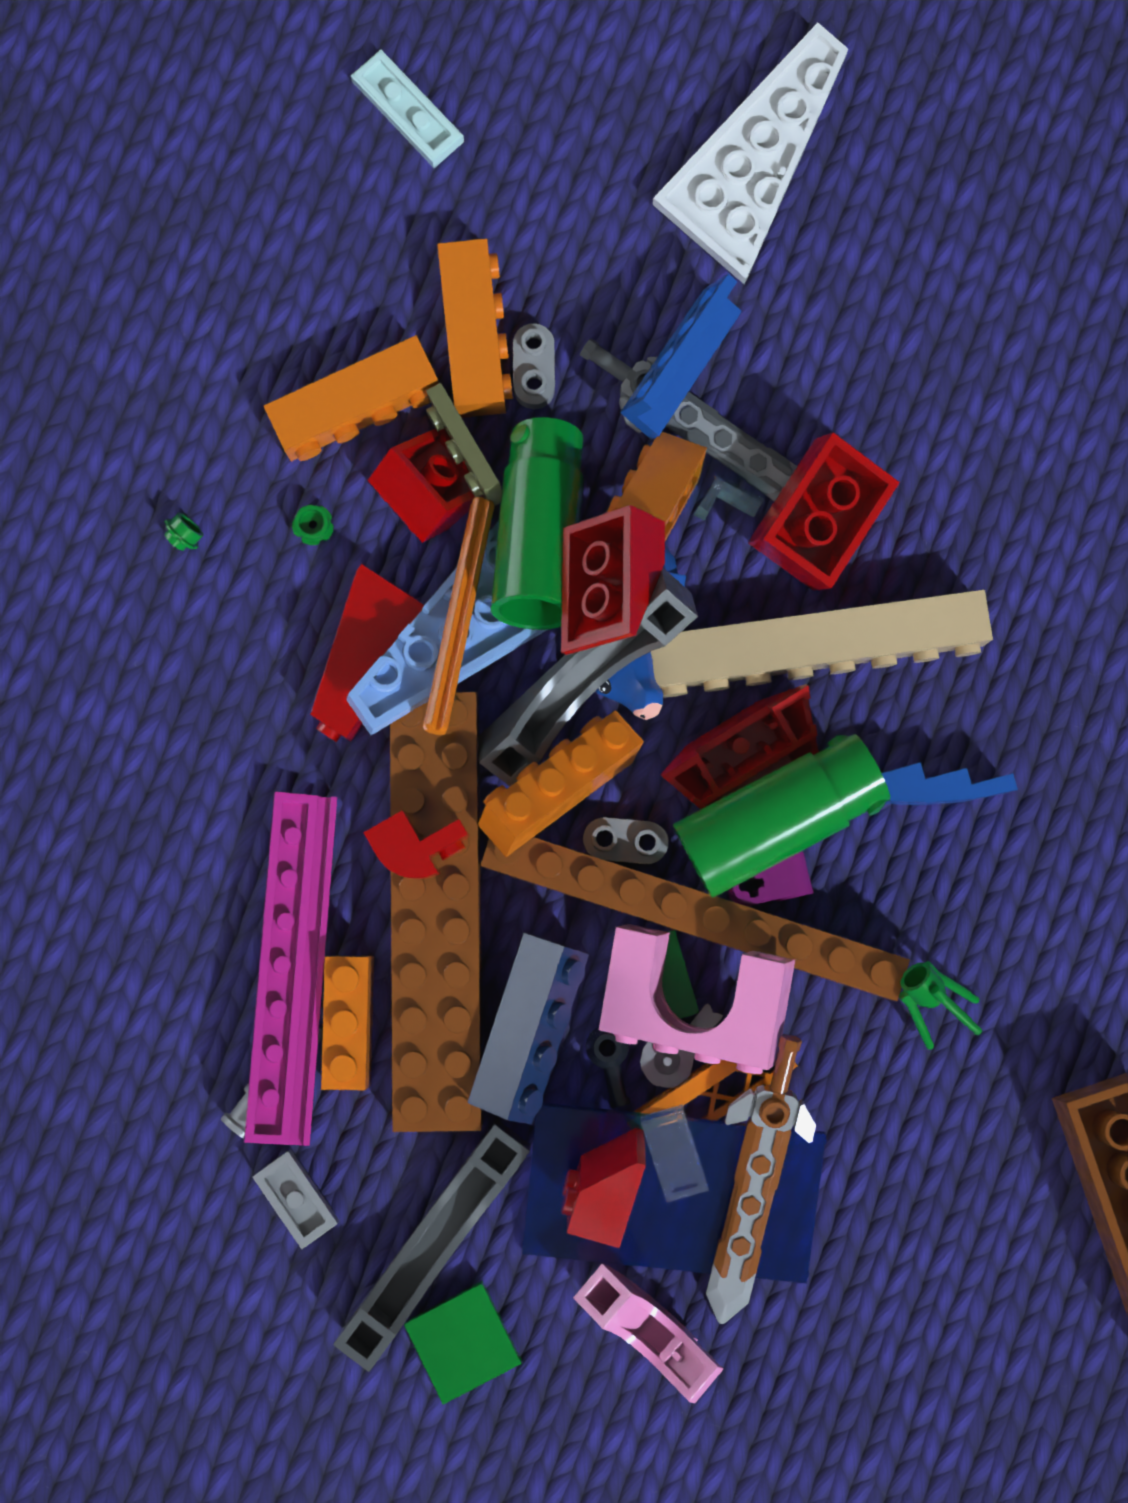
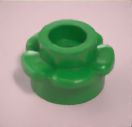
(307, 515)
(182, 532)

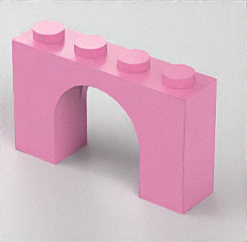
(638, 1010)

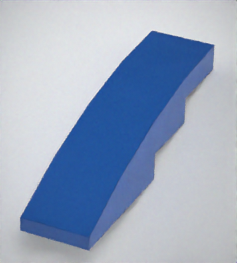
(910, 787)

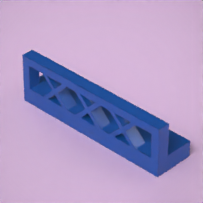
(683, 358)

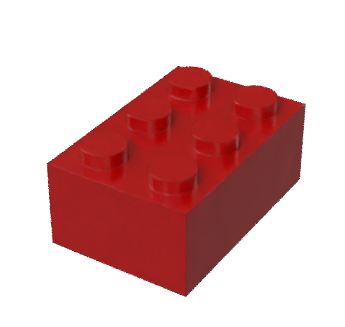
(823, 512)

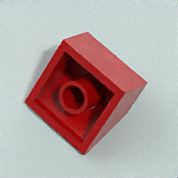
(424, 484)
(605, 1188)

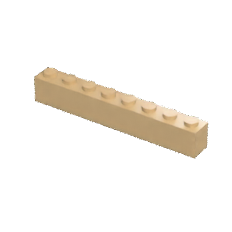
(823, 641)

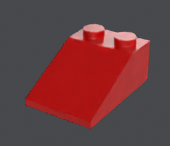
(609, 576)

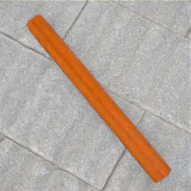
(458, 617)

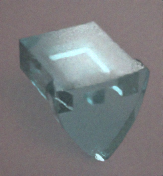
(730, 493)

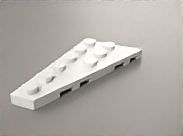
(742, 171)

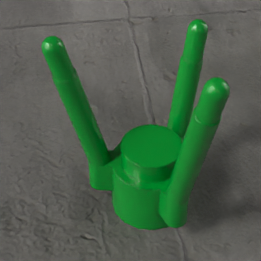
(926, 987)

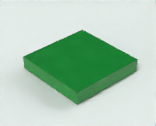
(462, 1342)

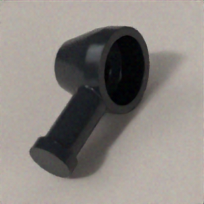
(610, 1065)

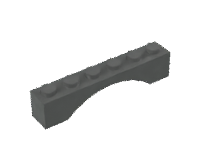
(537, 717)
(432, 1245)

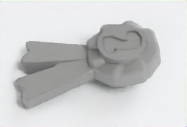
(673, 1069)

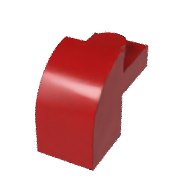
(408, 855)

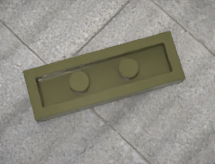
(462, 445)

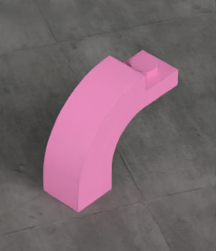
(647, 1326)

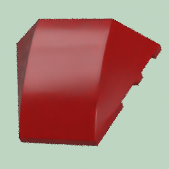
(745, 747)

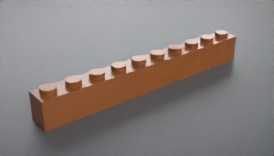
(701, 915)

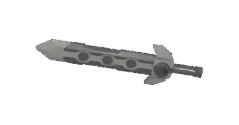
(703, 425)

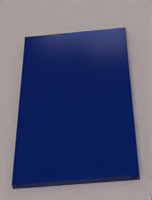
(676, 1232)

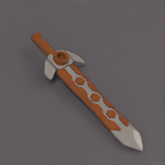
(756, 1178)

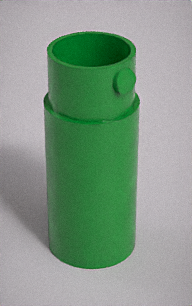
(537, 501)
(782, 813)

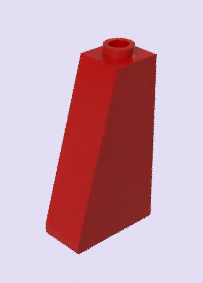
(367, 629)

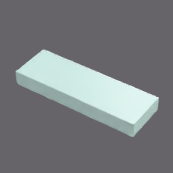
(407, 108)

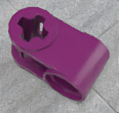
(779, 883)

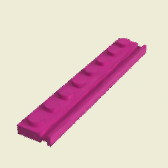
(291, 970)

